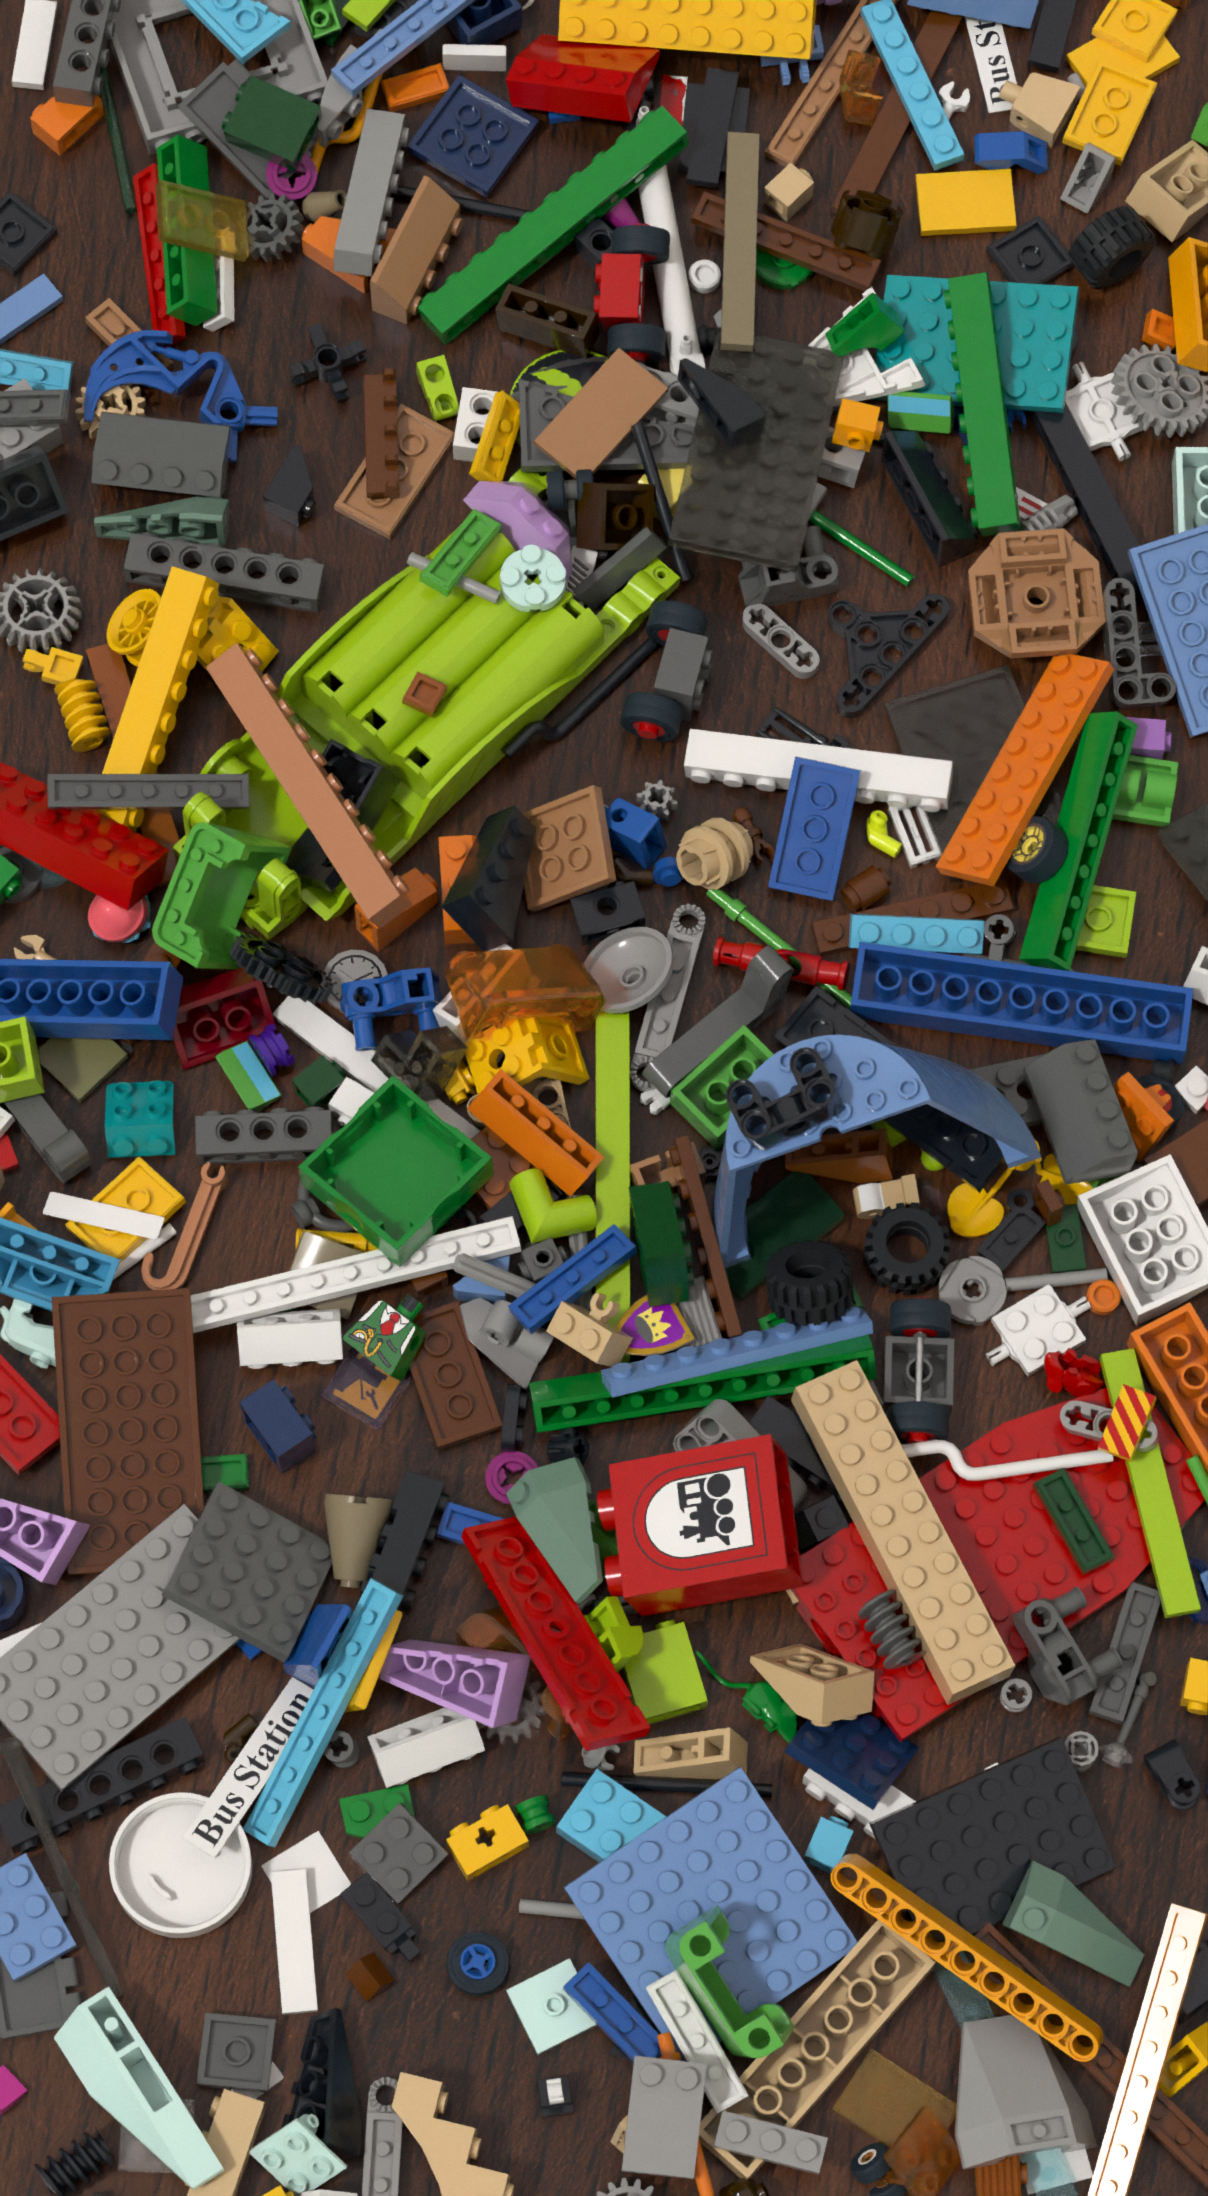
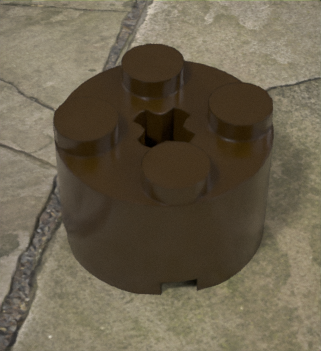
(866, 223)

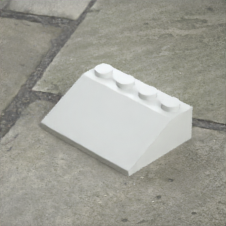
(1149, 1237)

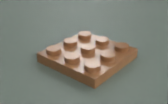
(568, 849)

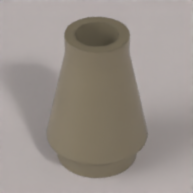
(323, 204)

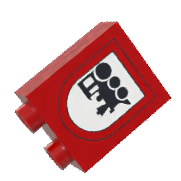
(701, 1526)

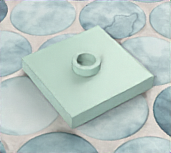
(547, 2010)

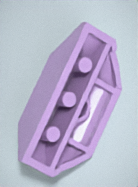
(523, 517)

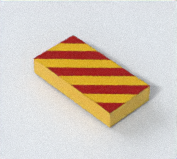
(1127, 1422)

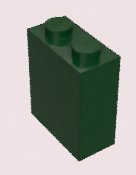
(271, 123)

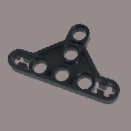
(890, 634)

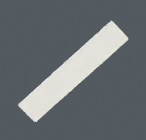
(103, 1215)

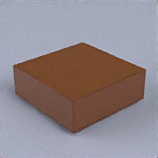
(424, 694)

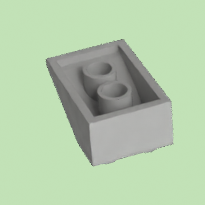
(664, 2117)

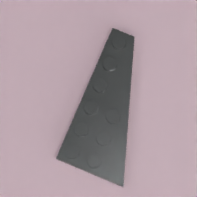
(540, 406)

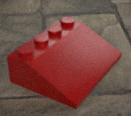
(581, 78)

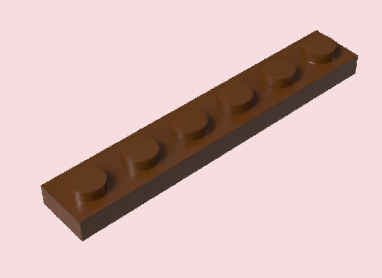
(795, 245)
(964, 903)
(700, 1222)

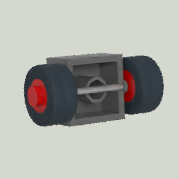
(680, 675)
(918, 1370)

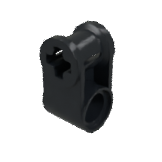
(1171, 1769)

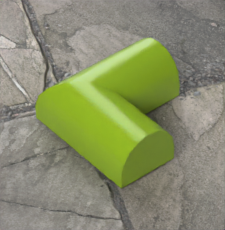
(547, 1217)

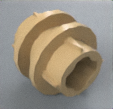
(714, 853)

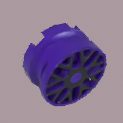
(271, 1049)

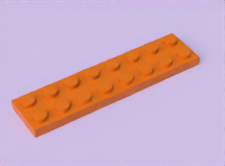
(1024, 768)

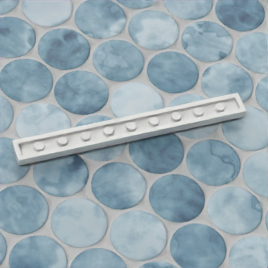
(349, 1275)

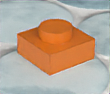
(1159, 330)

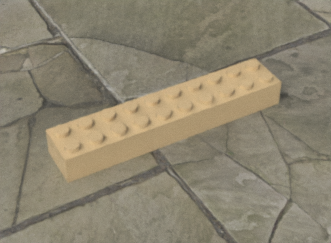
(902, 1532)

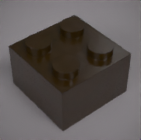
(613, 514)

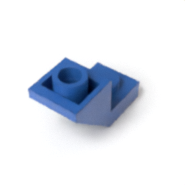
(1010, 148)

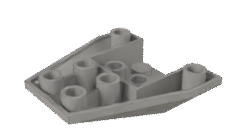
(1014, 2096)

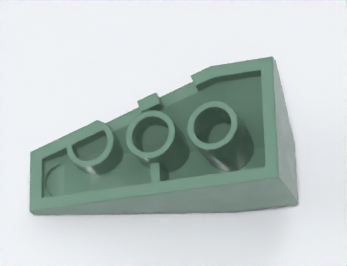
(193, 518)
(557, 1517)
(1066, 1921)

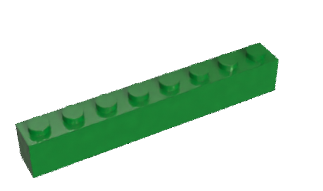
(983, 404)
(1086, 822)

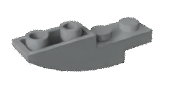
(337, 106)

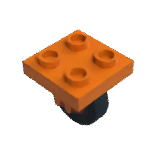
(1149, 1109)

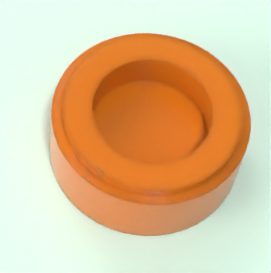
(1103, 1297)

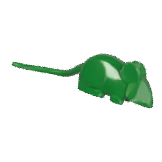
(763, 1704)

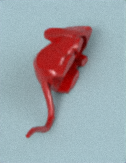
(1072, 1373)

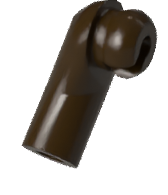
(628, 873)
(235, 1737)

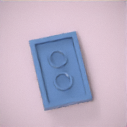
(29, 1921)

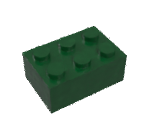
(660, 1243)

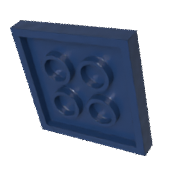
(473, 136)
(854, 1755)

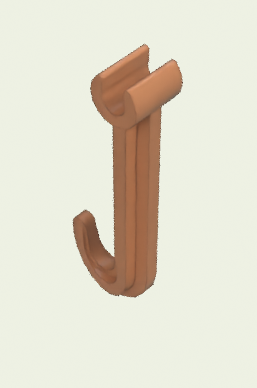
(191, 1235)

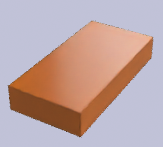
(415, 87)

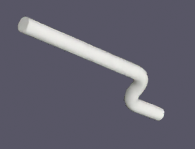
(1005, 1469)

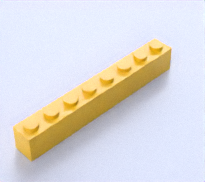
(160, 681)

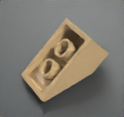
(1174, 191)
(817, 1683)

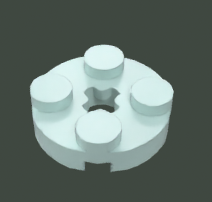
(533, 596)

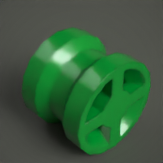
(535, 1814)

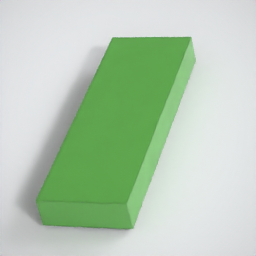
(460, 552)

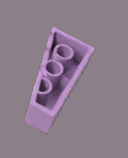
(38, 1540)
(460, 1678)

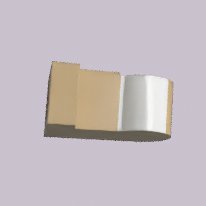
(874, 1197)

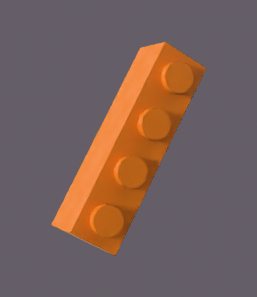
(535, 1132)

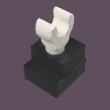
(555, 2096)

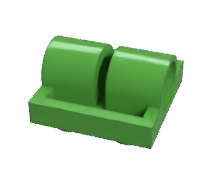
(1147, 791)

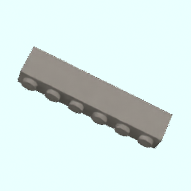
(370, 191)

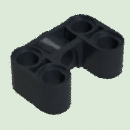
(790, 1113)

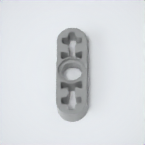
(803, 650)
(1082, 1427)

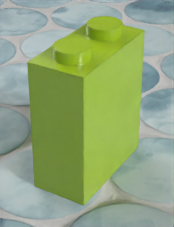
(665, 1675)

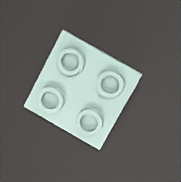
(298, 2156)

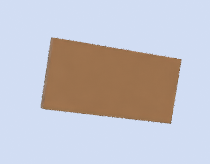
(601, 414)
(420, 451)

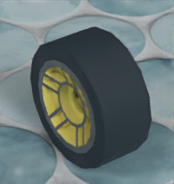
(1039, 851)

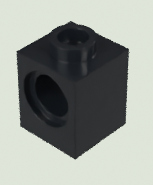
(593, 235)

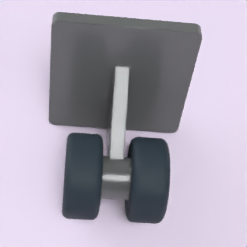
(564, 498)

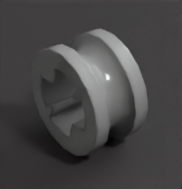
(1011, 1705)

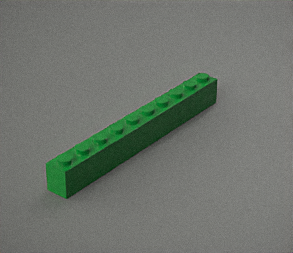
(553, 224)
(586, 1401)

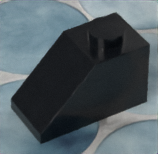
(291, 490)
(819, 1521)

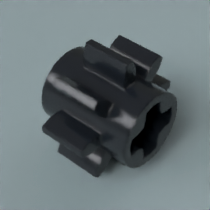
(567, 1445)

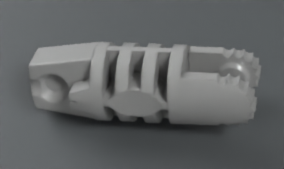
(1051, 516)

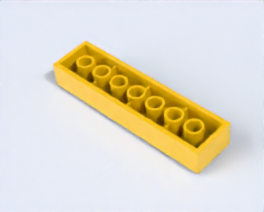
(717, 26)

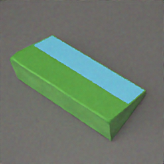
(921, 412)
(248, 1076)

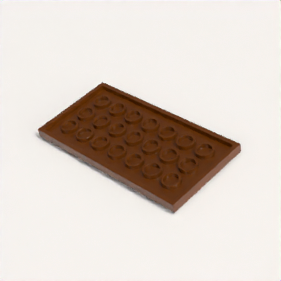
(126, 1416)

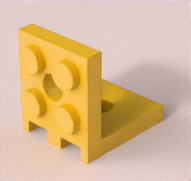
(230, 626)
(531, 1050)

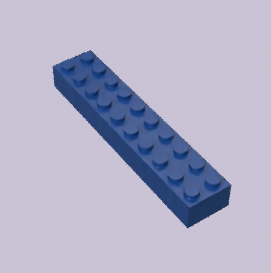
(1020, 1002)

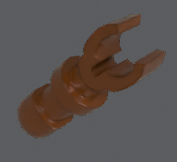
(744, 818)

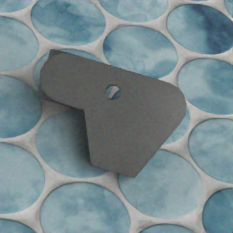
(791, 586)
(1050, 1646)

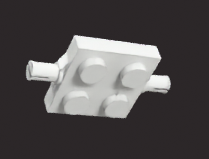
(1098, 414)
(1037, 1327)

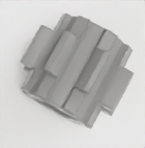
(659, 793)

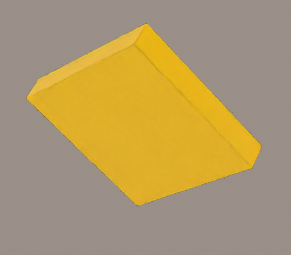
(1135, 25)

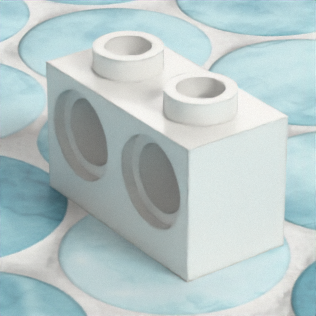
(469, 423)

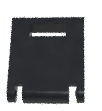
(311, 863)

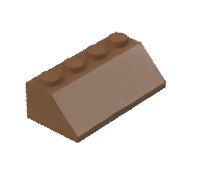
(415, 252)

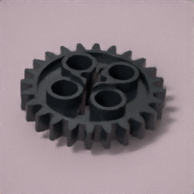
(299, 978)

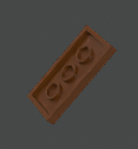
(452, 1380)

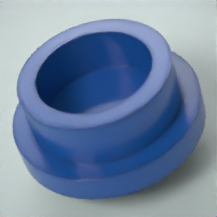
(667, 872)

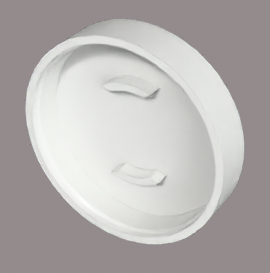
(169, 1881)

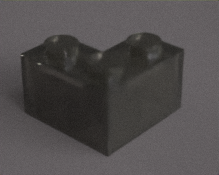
(421, 1060)

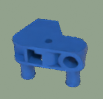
(390, 997)

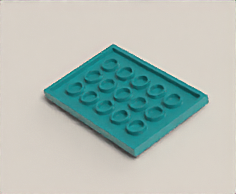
(1032, 333)

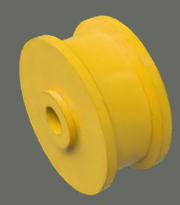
(132, 624)

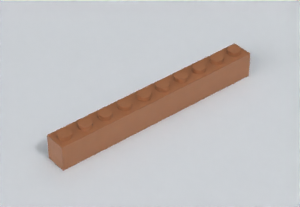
(309, 785)

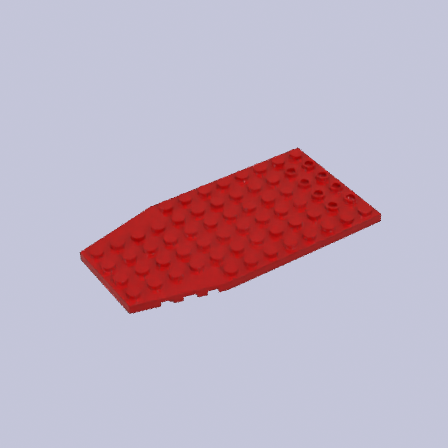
(1004, 1546)

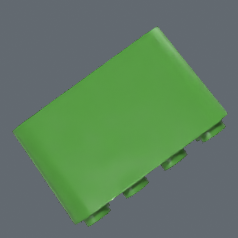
(692, 1954)

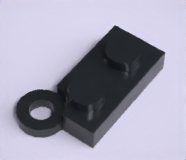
(1013, 1232)

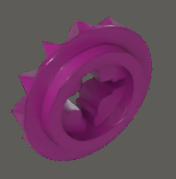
(302, 185)
(495, 1473)

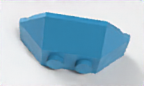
(44, 1266)

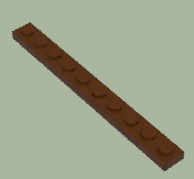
(1166, 2120)

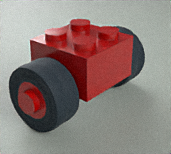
(623, 291)

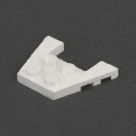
(861, 377)

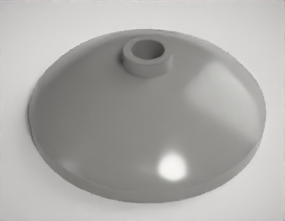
(631, 967)

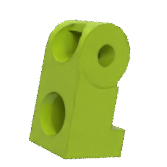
(437, 387)

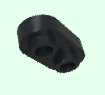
(512, 1432)

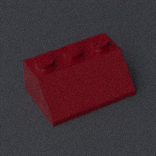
(219, 1016)

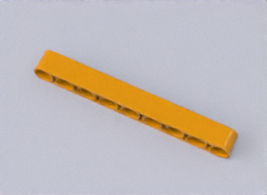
(974, 1973)

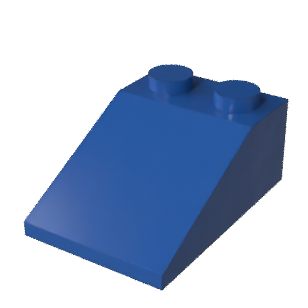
(317, 1642)

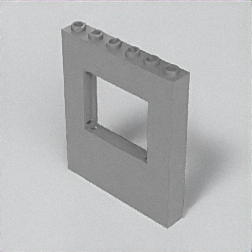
(150, 80)

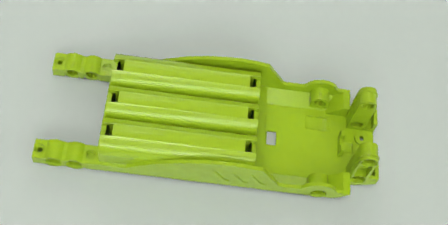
(498, 675)

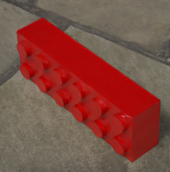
(78, 842)

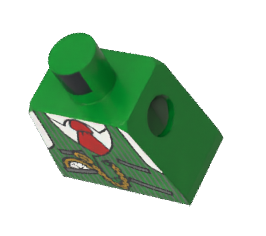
(389, 1335)

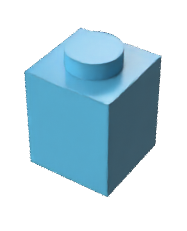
(828, 1843)

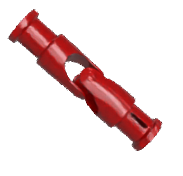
(813, 967)

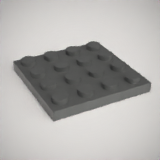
(250, 1571)

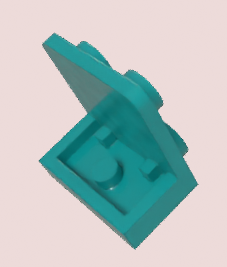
(140, 1119)

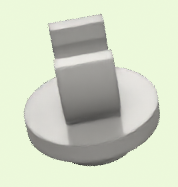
(596, 1757)

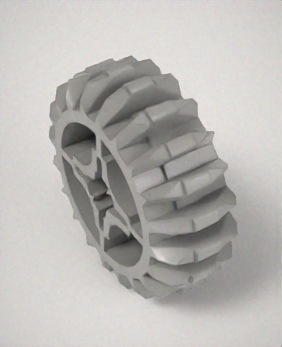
(49, 592)

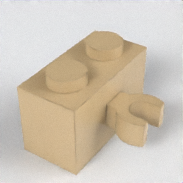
(589, 1330)

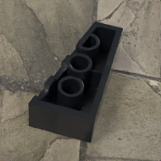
(492, 879)

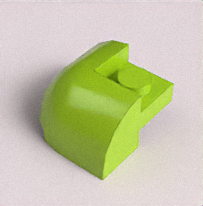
(614, 1632)

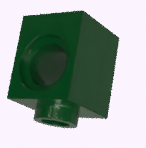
(318, 1082)

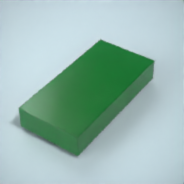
(227, 1469)

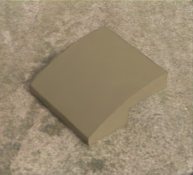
(315, 1250)

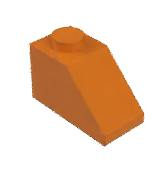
(63, 123)

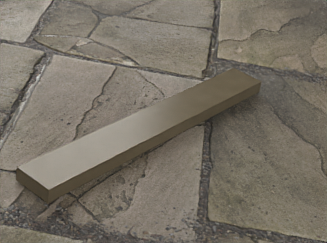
(740, 242)

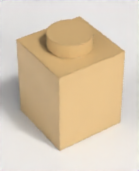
(789, 191)

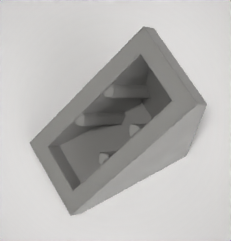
(1089, 178)

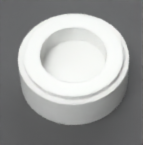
(704, 276)

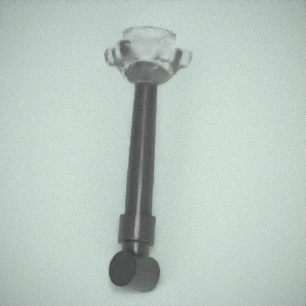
(1115, 1752)

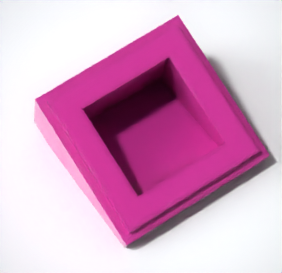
(10, 2090)

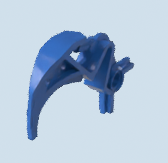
(221, 395)

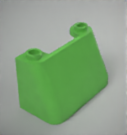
(211, 892)

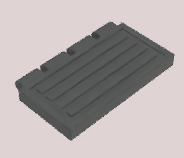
(207, 109)
(40, 1999)

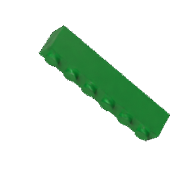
(187, 271)

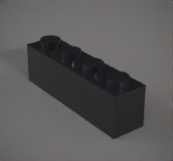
(794, 1439)

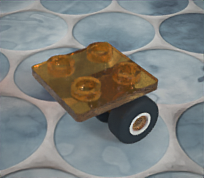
(915, 2163)

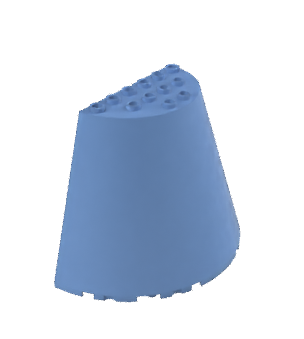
(873, 1084)

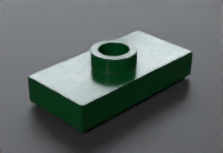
(1066, 1242)

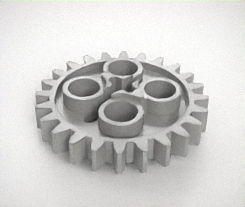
(1161, 391)

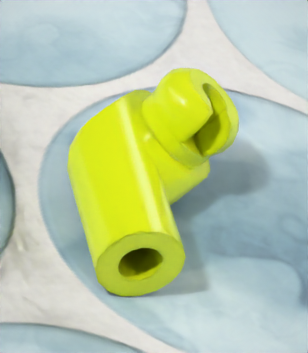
(878, 834)

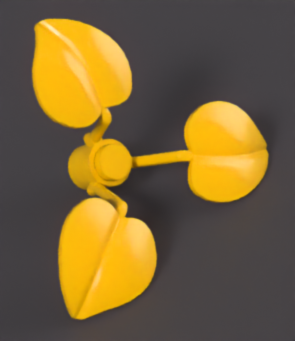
(979, 1214)

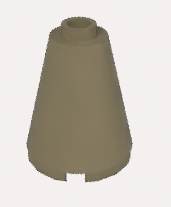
(354, 1534)

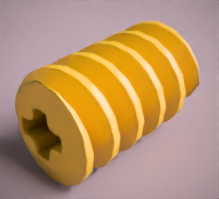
(82, 714)

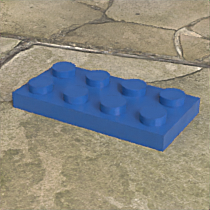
(814, 828)

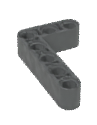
(749, 1006)

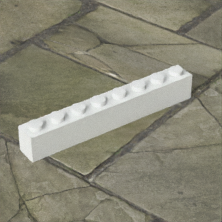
(769, 765)

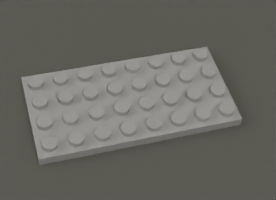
(107, 1658)

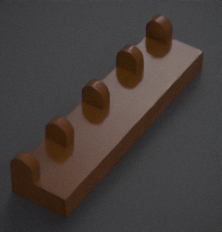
(381, 435)

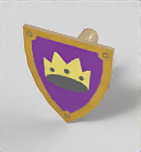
(654, 1328)

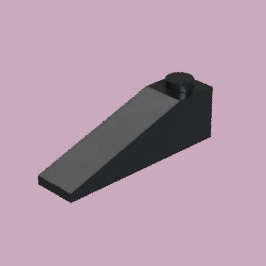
(328, 2086)

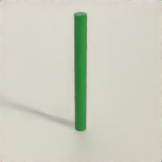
(862, 548)

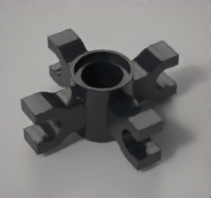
(351, 354)

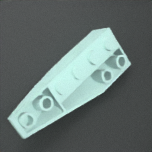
(133, 2087)

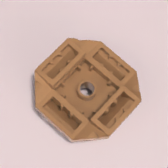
(1043, 567)

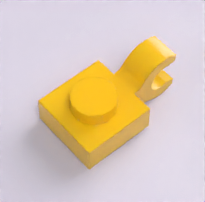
(56, 667)

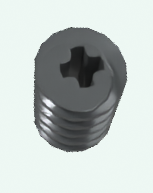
(889, 1631)

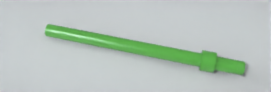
(737, 911)

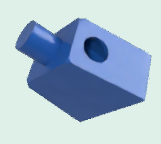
(635, 833)

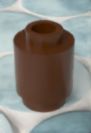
(866, 889)

